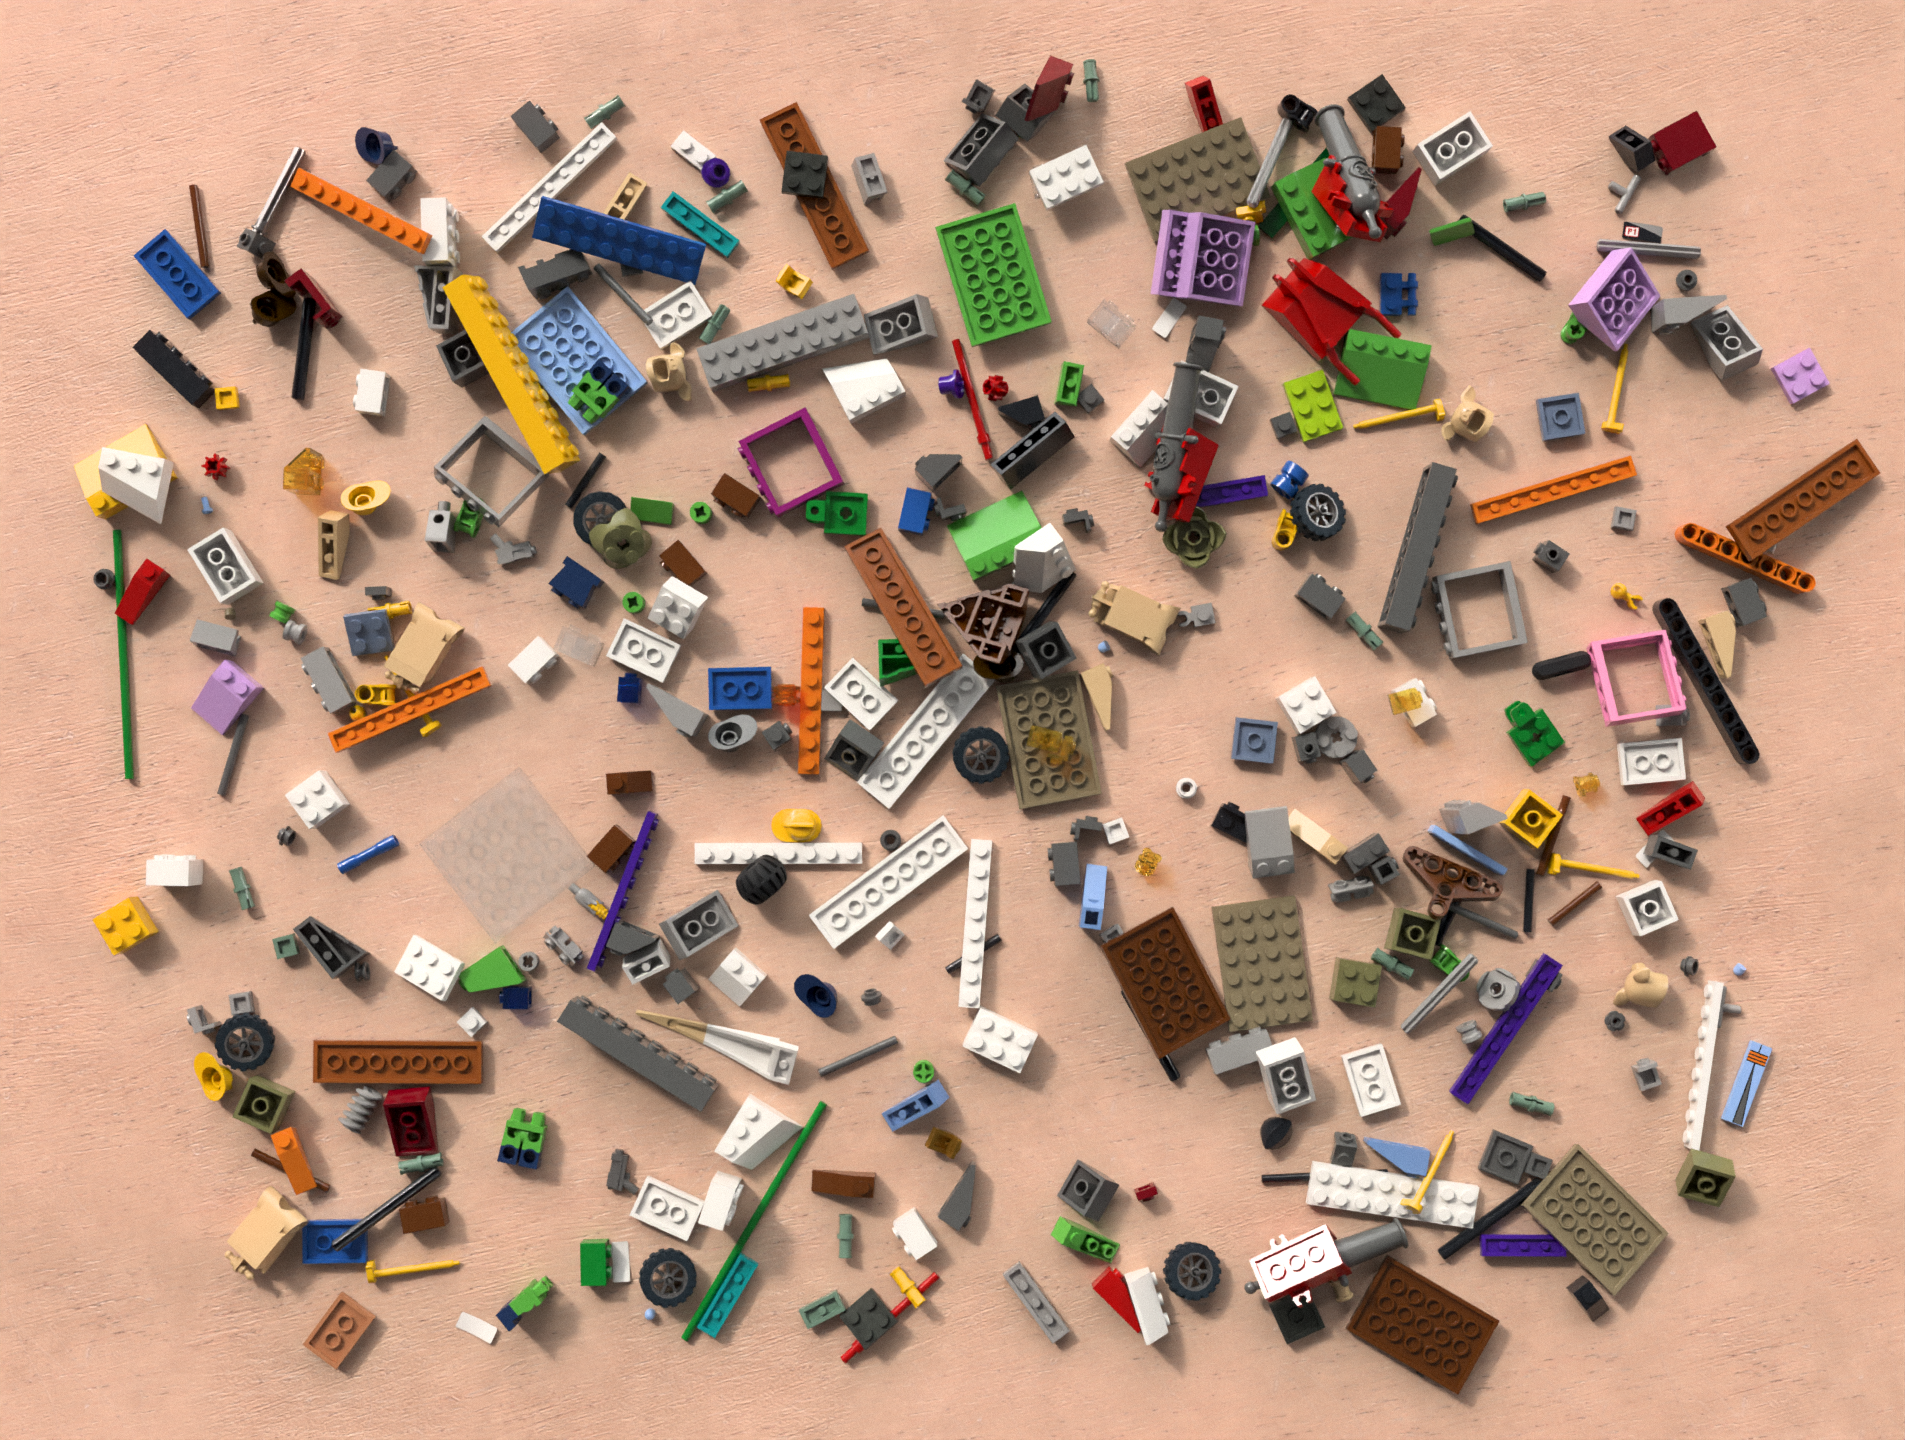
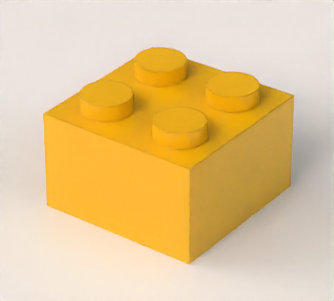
(1530, 818)
(125, 925)

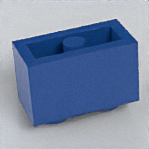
(915, 511)

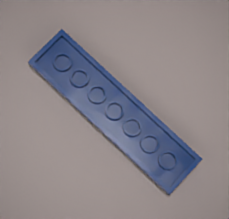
(618, 240)

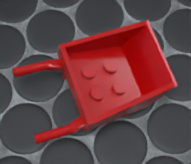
(1320, 309)

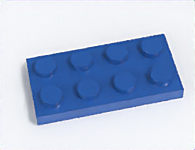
(177, 274)

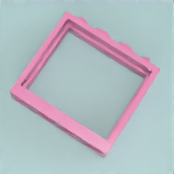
(1603, 685)

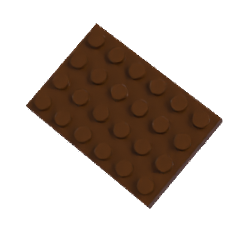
(1165, 982)
(1422, 1324)

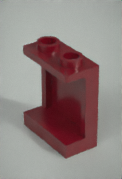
(1681, 143)
(302, 283)

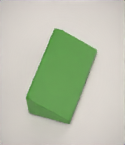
(1452, 231)
(1069, 384)
(652, 510)

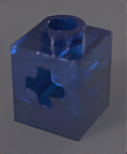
(629, 689)
(516, 997)

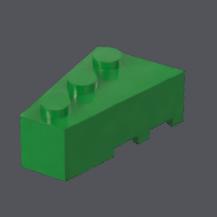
(893, 662)

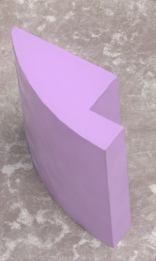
(1202, 257)

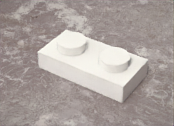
(692, 150)

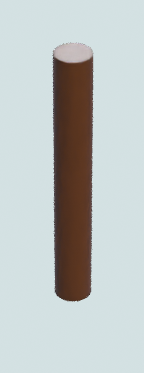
(1575, 903)

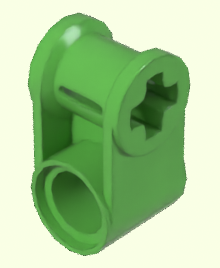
(1572, 324)
(470, 518)
(1446, 961)

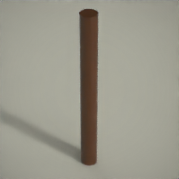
(199, 229)
(1552, 837)
(277, 1164)

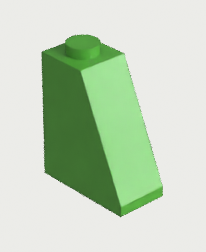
(491, 972)

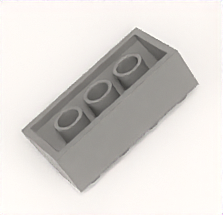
(1469, 816)

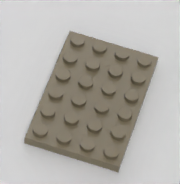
(1198, 174)
(1058, 706)
(1262, 963)
(1594, 1219)

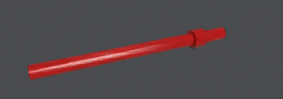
(983, 437)
(858, 1348)

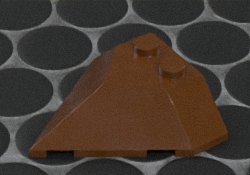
(990, 620)

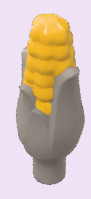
(589, 901)

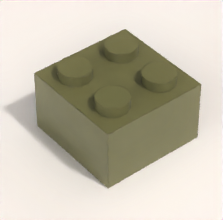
(1412, 933)
(1355, 982)
(263, 1104)
(1705, 1177)

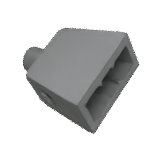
(440, 529)

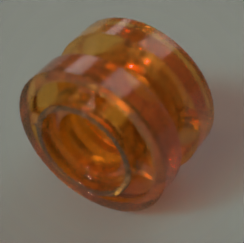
(785, 695)

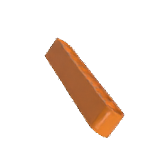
(1734, 559)

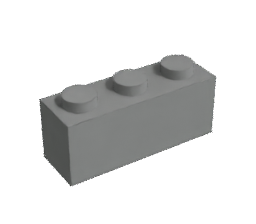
(328, 680)
(1237, 1050)

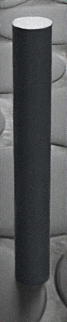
(585, 480)
(1528, 904)
(987, 945)

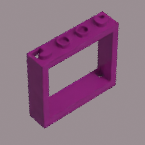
(763, 486)

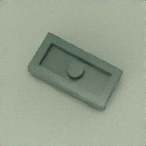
(822, 1309)

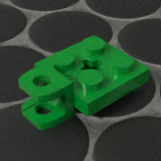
(830, 513)
(1525, 724)

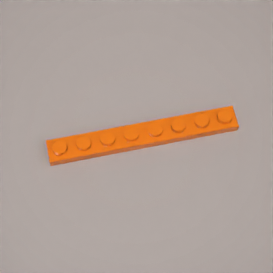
(361, 211)
(1553, 489)
(811, 690)
(409, 709)

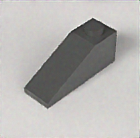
(958, 1204)

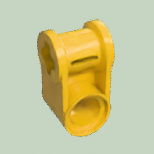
(1286, 528)
(380, 694)

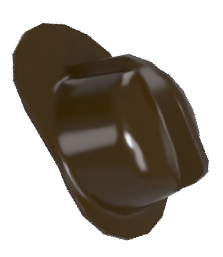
(273, 274)
(271, 308)
(1002, 673)

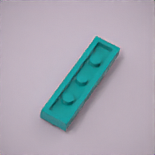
(700, 224)
(727, 1295)

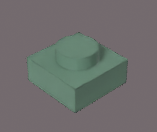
(286, 946)

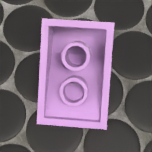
(226, 696)

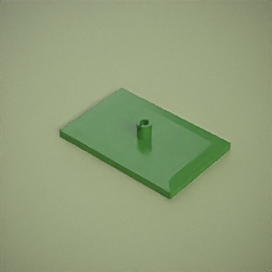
(993, 275)

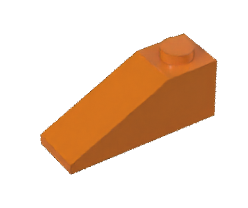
(294, 1160)

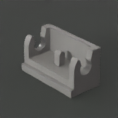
(869, 177)
(215, 637)

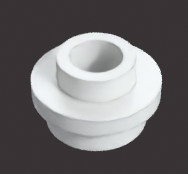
(1193, 788)

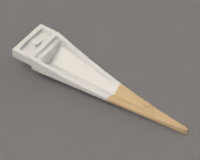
(756, 1051)

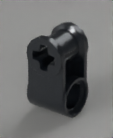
(1299, 112)

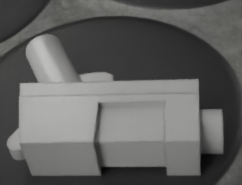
(510, 553)

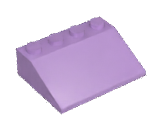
(1615, 298)

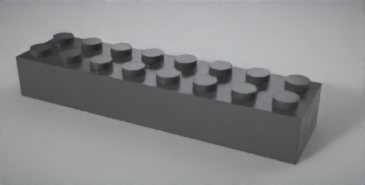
(1417, 548)
(638, 1052)

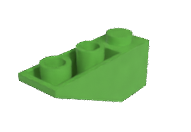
(1084, 1239)

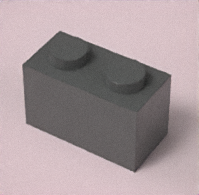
(535, 126)
(392, 176)
(1320, 596)
(1744, 602)
(1358, 766)
(1670, 851)
(1364, 853)
(1065, 863)
(680, 985)

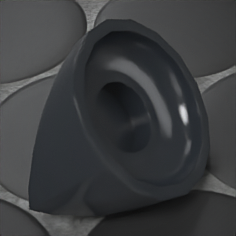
(1275, 1132)

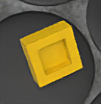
(227, 398)

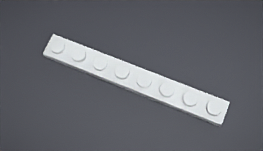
(549, 186)
(785, 852)
(975, 923)
(1702, 1070)

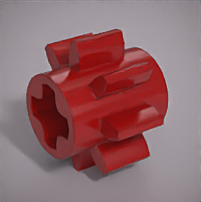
(995, 388)
(210, 468)

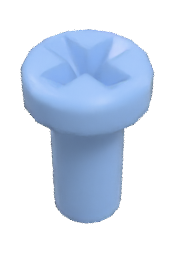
(207, 509)

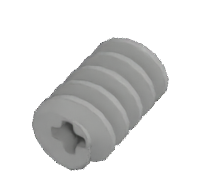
(361, 1109)

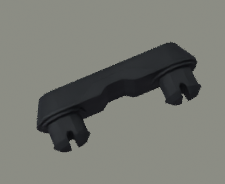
(1561, 665)

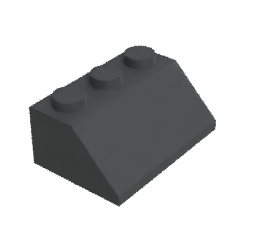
(981, 149)

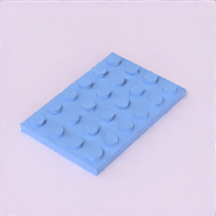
(562, 347)

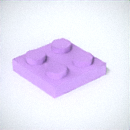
(1800, 376)

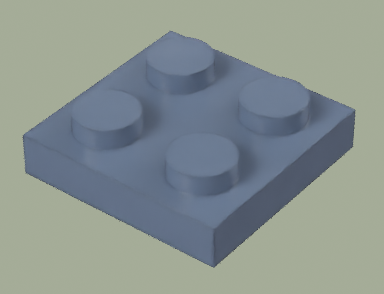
(1560, 416)
(369, 632)
(1254, 740)

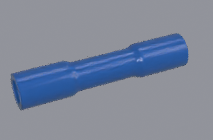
(379, 848)

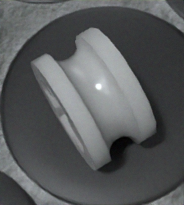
(522, 960)

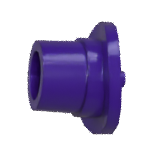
(715, 172)
(952, 384)

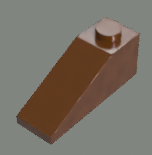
(844, 1183)

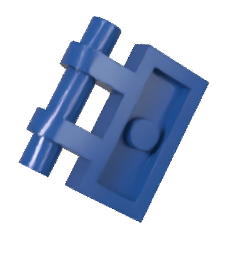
(1391, 294)

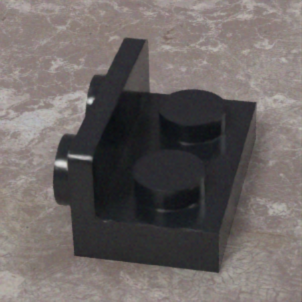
(1231, 821)

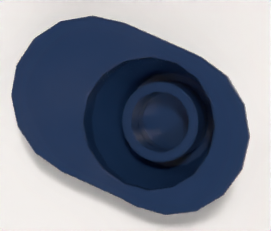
(373, 145)
(816, 995)

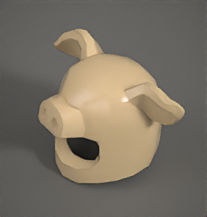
(669, 373)
(1468, 419)
(1642, 987)

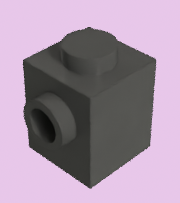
(1550, 556)
(778, 734)
(1306, 747)
(1384, 869)

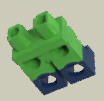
(599, 390)
(523, 1132)
(524, 1301)

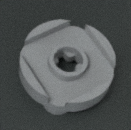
(1347, 733)
(1508, 994)

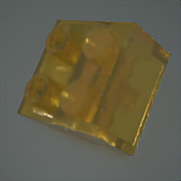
(303, 473)

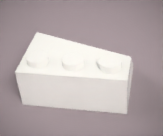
(864, 387)
(136, 480)
(1041, 560)
(755, 1133)

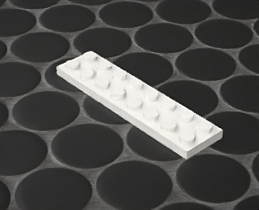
(924, 733)
(888, 882)
(1383, 1191)

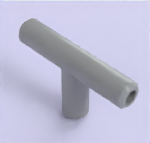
(1626, 193)
(1726, 1007)

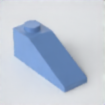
(916, 1105)
(1407, 1157)

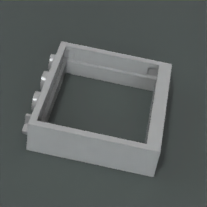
(511, 446)
(1511, 601)

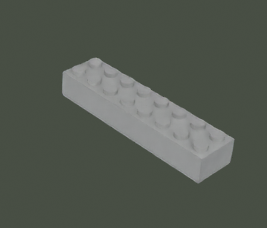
(783, 343)

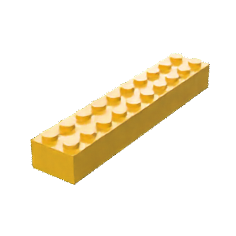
(512, 373)

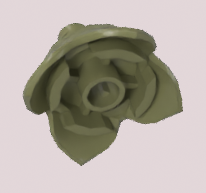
(622, 526)
(1210, 538)

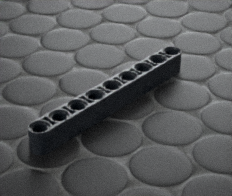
(1714, 687)

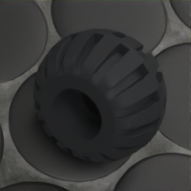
(761, 879)

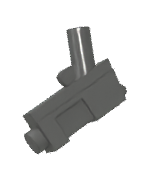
(617, 1175)

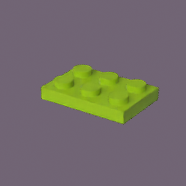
(1312, 406)

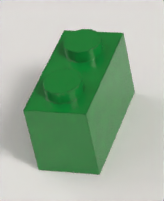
(595, 1262)

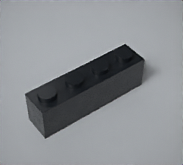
(174, 368)
(1032, 450)

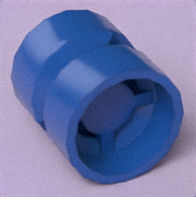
(1289, 480)

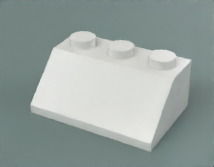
(1137, 432)
(1147, 1304)

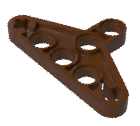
(1458, 886)

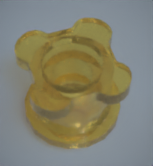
(1586, 784)
(1147, 862)

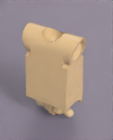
(1133, 615)
(421, 649)
(264, 1233)

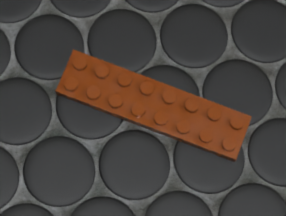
(827, 216)
(1802, 500)
(903, 607)
(398, 1061)

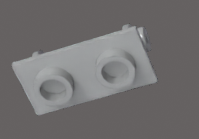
(1360, 886)
(566, 953)

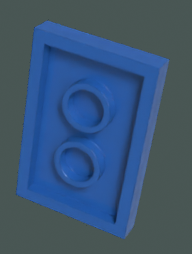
(740, 688)
(318, 1238)

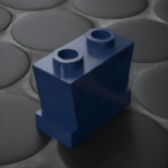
(575, 583)

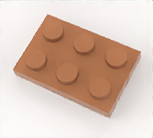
(339, 1330)

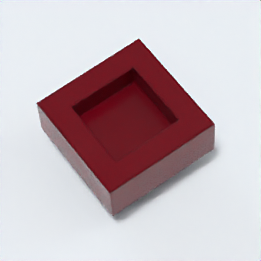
(1146, 1192)

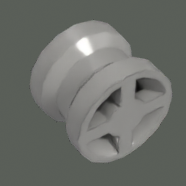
(295, 632)
(1469, 1031)

